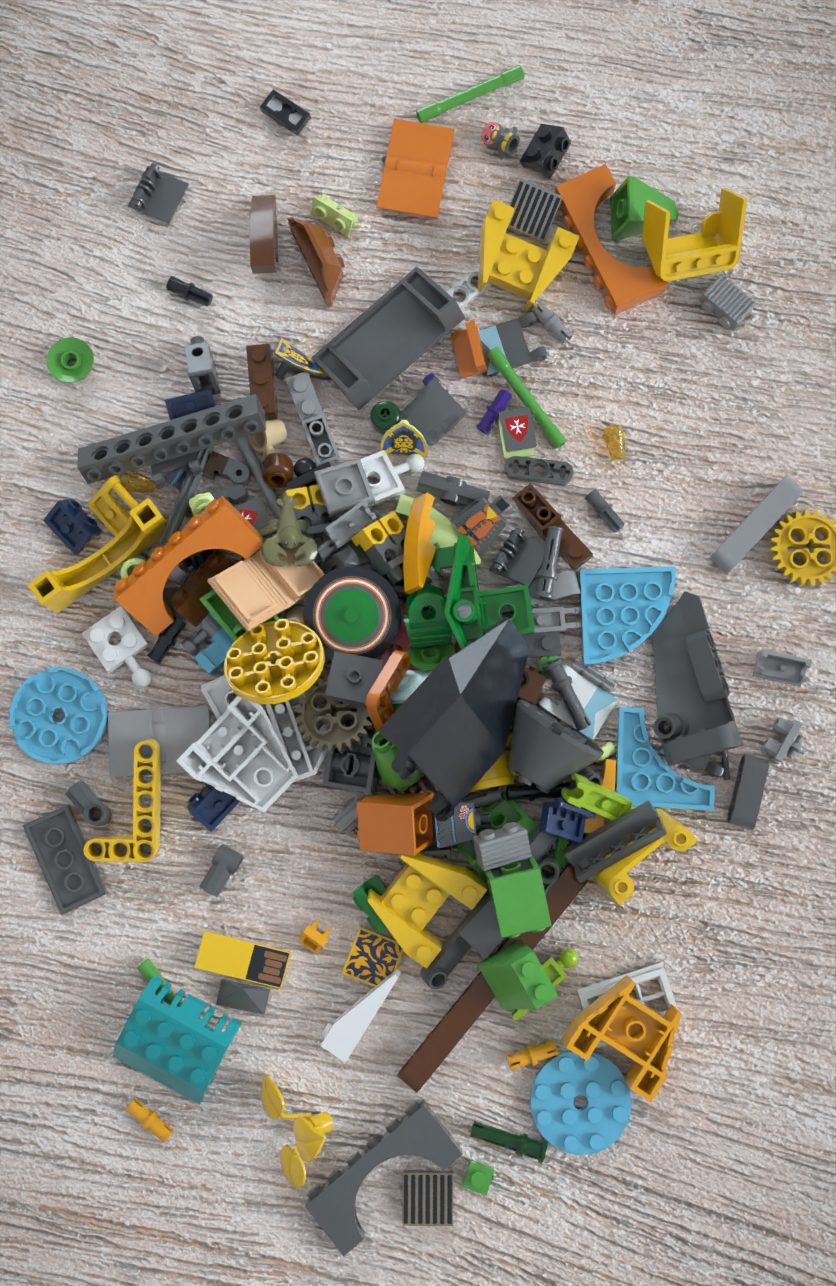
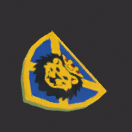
(403, 441)

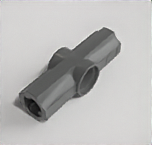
(450, 489)

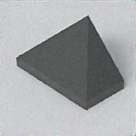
(243, 997)

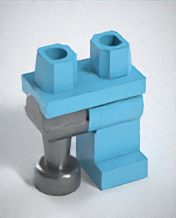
(214, 656)

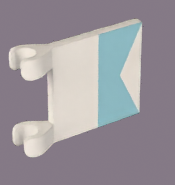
(593, 699)

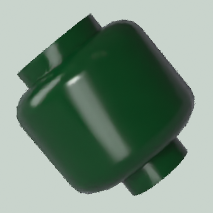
(384, 416)

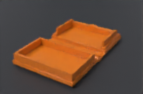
(415, 168)

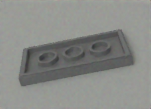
(61, 856)

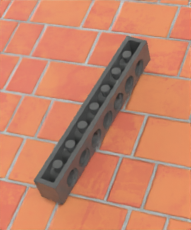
(171, 439)

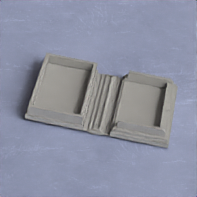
(171, 727)

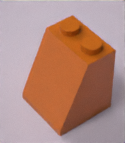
(395, 823)

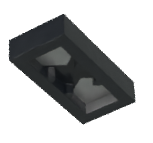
(285, 112)

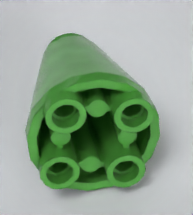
(384, 755)

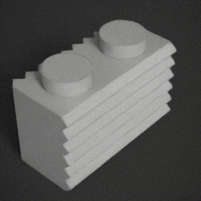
(726, 302)
(501, 846)

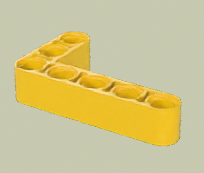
(140, 811)

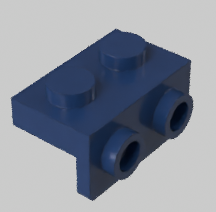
(189, 403)
(564, 820)

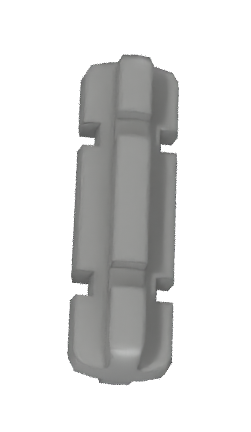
(593, 675)

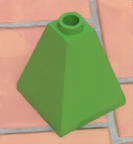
(629, 207)

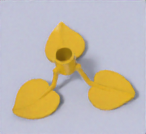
(307, 1132)

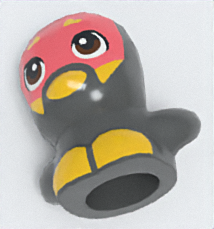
(498, 137)

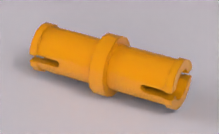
(532, 1055)
(149, 1120)

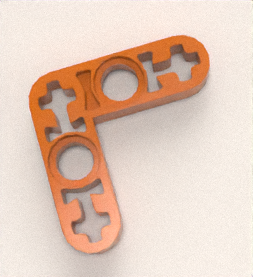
(379, 696)

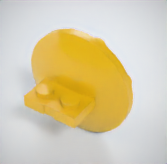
(274, 662)

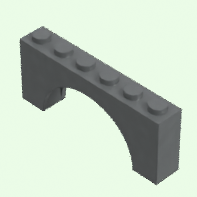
(415, 1134)

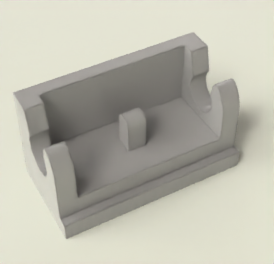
(350, 524)
(781, 667)

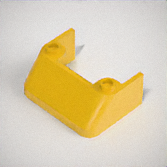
(700, 253)

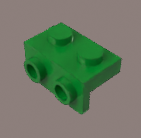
(360, 899)

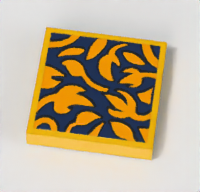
(372, 957)

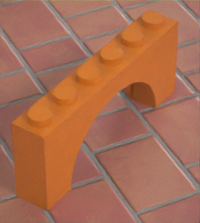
(620, 283)
(216, 528)

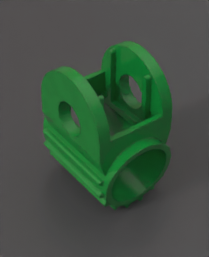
(429, 625)

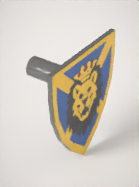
(294, 360)

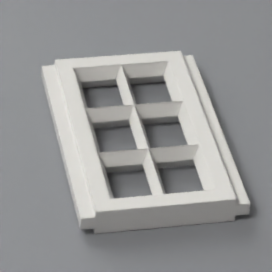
(638, 976)

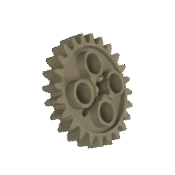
(337, 735)

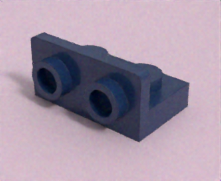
(72, 524)
(211, 806)

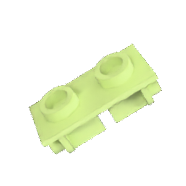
(326, 211)

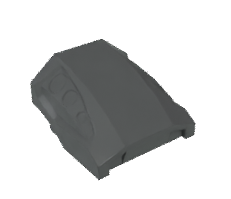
(433, 412)

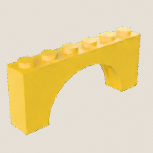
(63, 587)

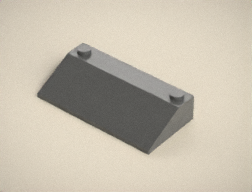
(388, 337)

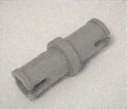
(552, 323)

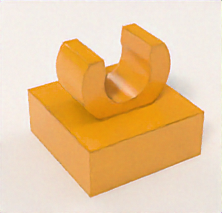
(313, 939)

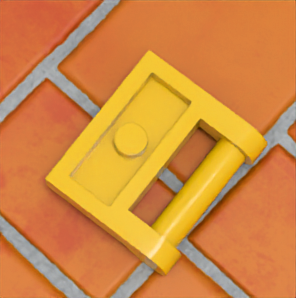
(108, 508)

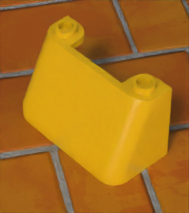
(615, 880)

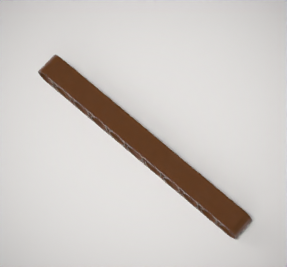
(479, 994)

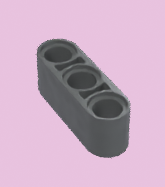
(748, 791)

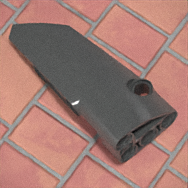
(691, 686)

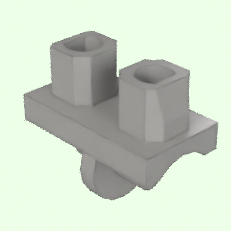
(778, 750)

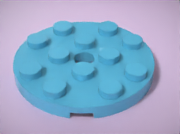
(34, 709)
(597, 1123)

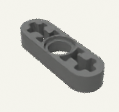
(522, 461)

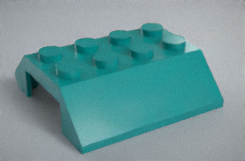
(173, 1041)

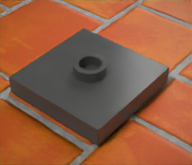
(352, 678)

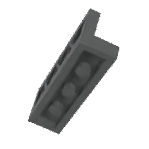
(614, 839)

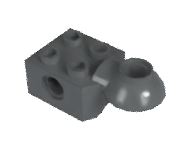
(353, 769)

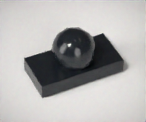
(304, 471)

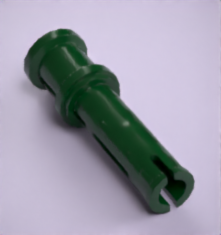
(520, 1144)

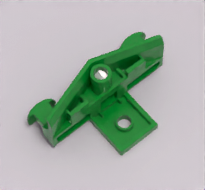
(474, 611)

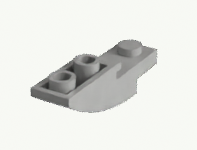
(312, 418)

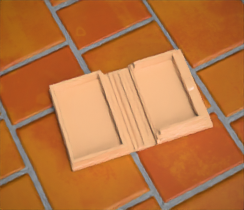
(260, 591)

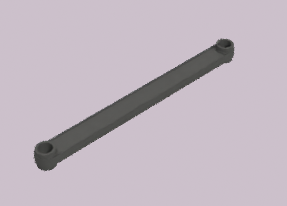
(455, 946)

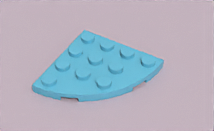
(621, 608)

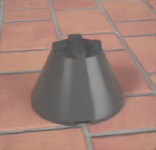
(547, 750)

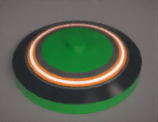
(353, 612)

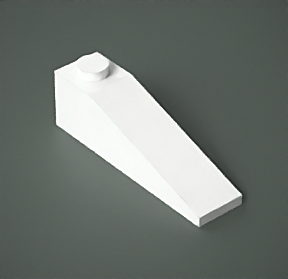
(350, 1026)

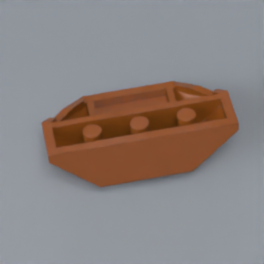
(319, 257)

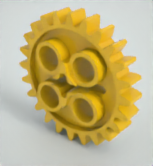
(805, 527)

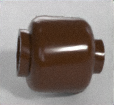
(277, 470)

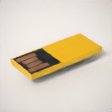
(242, 959)

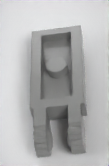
(553, 619)

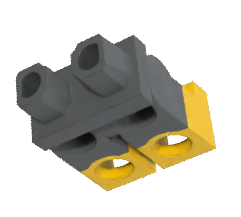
(312, 510)
(384, 545)

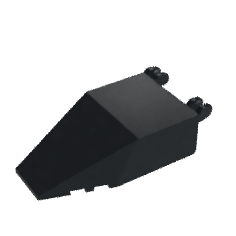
(460, 716)

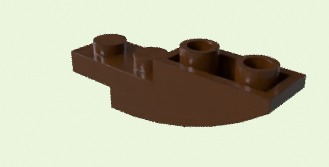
(541, 516)

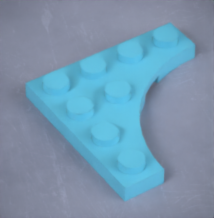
(645, 776)

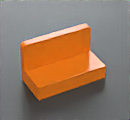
(469, 351)

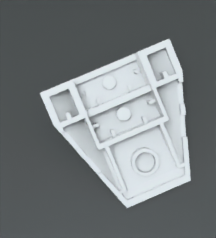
(242, 756)

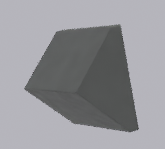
(482, 929)

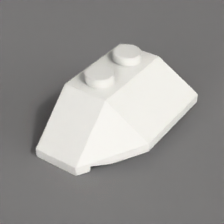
(302, 755)

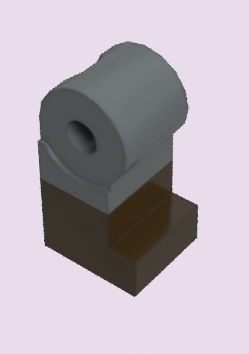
(227, 468)

